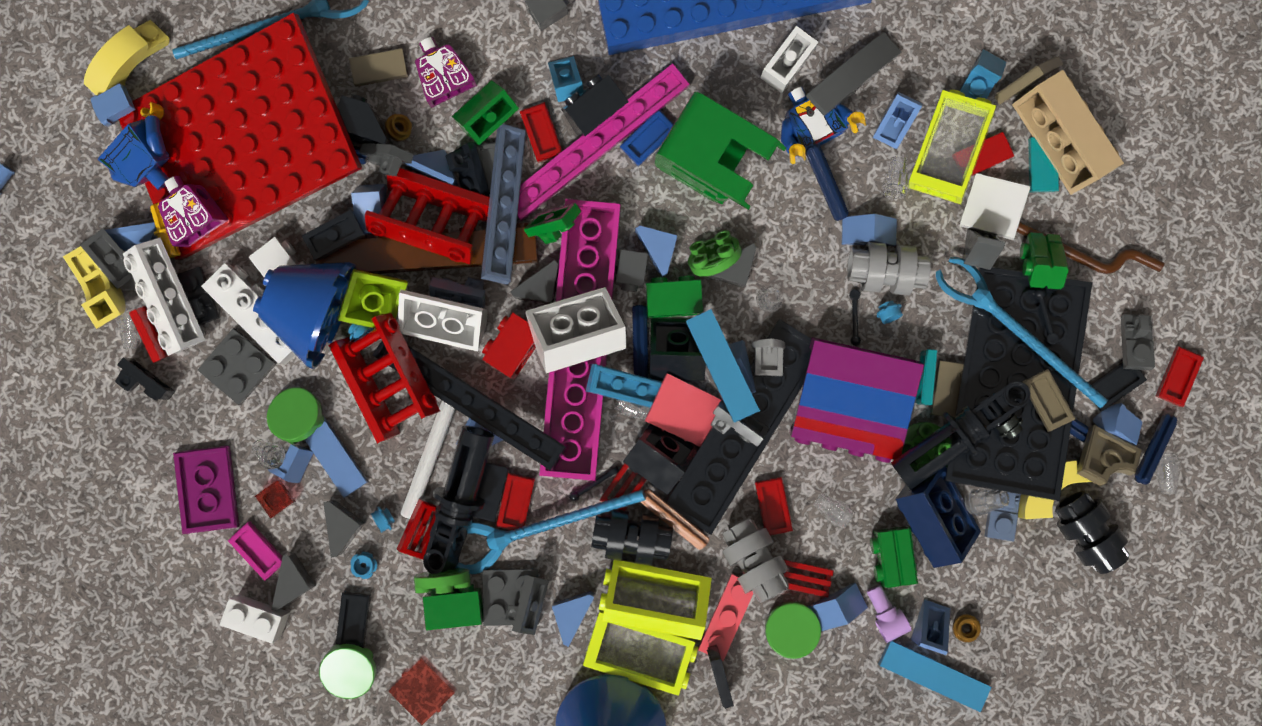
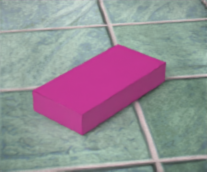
(256, 550)

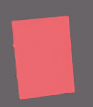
(683, 410)

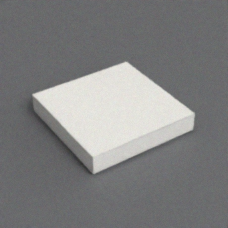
(995, 206)

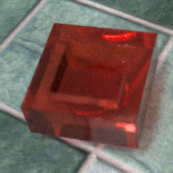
(275, 498)

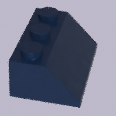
(939, 519)

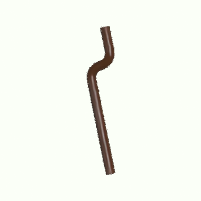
(1105, 268)

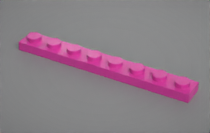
(601, 140)

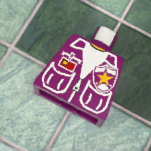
(442, 73)
(189, 212)

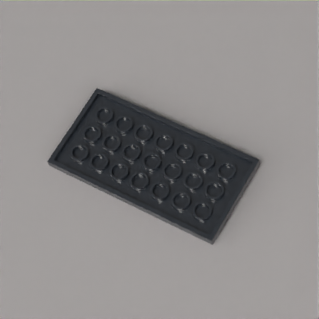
(995, 357)

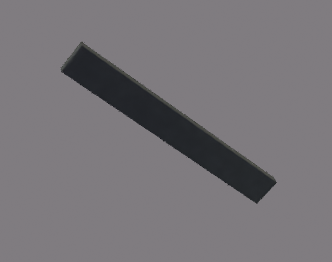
(486, 411)

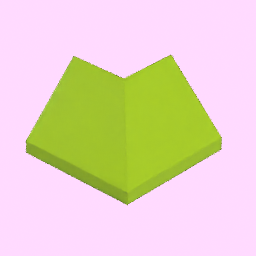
(369, 297)

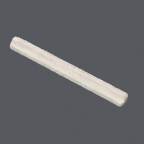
(428, 458)

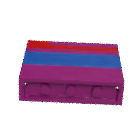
(856, 400)

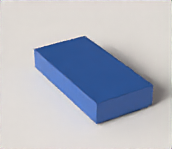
(647, 138)

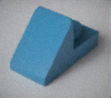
(983, 75)
(565, 77)

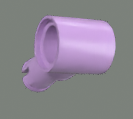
(890, 620)

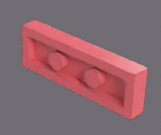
(726, 617)

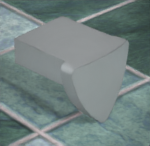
(768, 357)

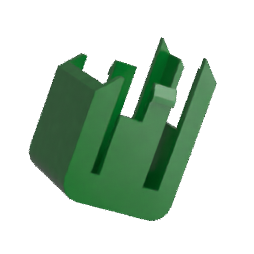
(707, 148)

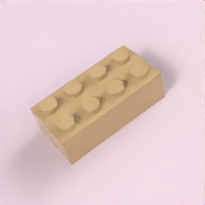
(1067, 132)

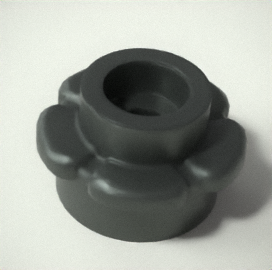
(1010, 427)

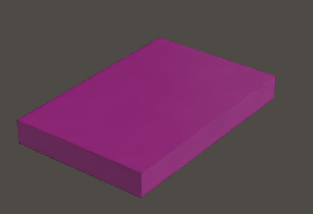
(206, 489)

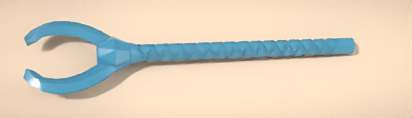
(314, 8)
(983, 299)
(499, 539)

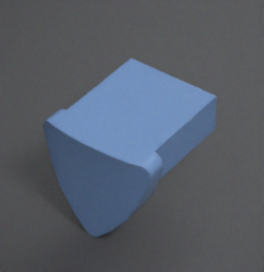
(112, 105)
(1120, 422)
(295, 464)

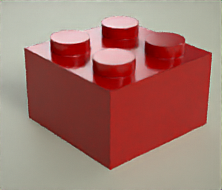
(511, 347)

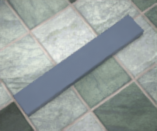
(503, 204)

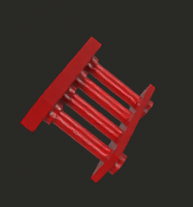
(432, 192)
(364, 388)

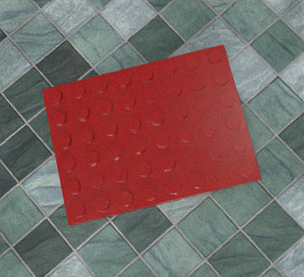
(252, 128)

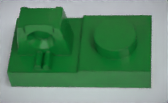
(548, 223)

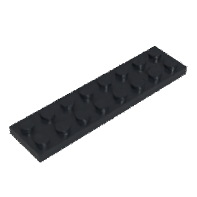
(726, 458)

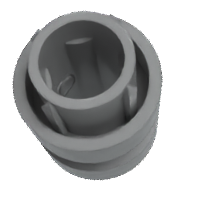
(877, 267)
(749, 549)

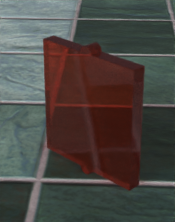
(421, 691)

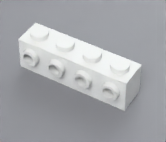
(163, 296)
(237, 298)

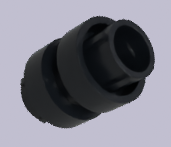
(652, 543)
(1098, 543)

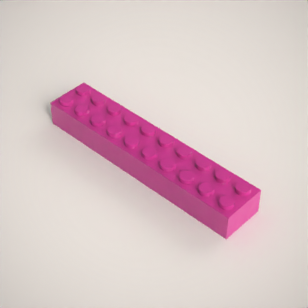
(584, 266)

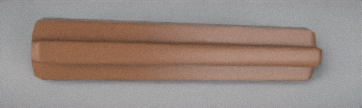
(675, 520)

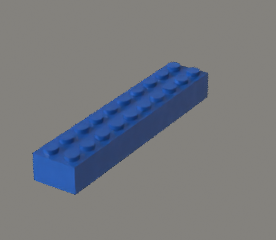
(651, 23)

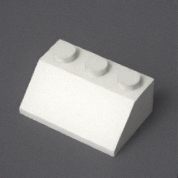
(441, 320)
(576, 329)

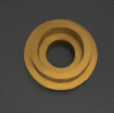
(402, 122)
(974, 631)

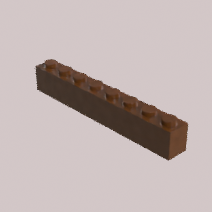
(390, 256)

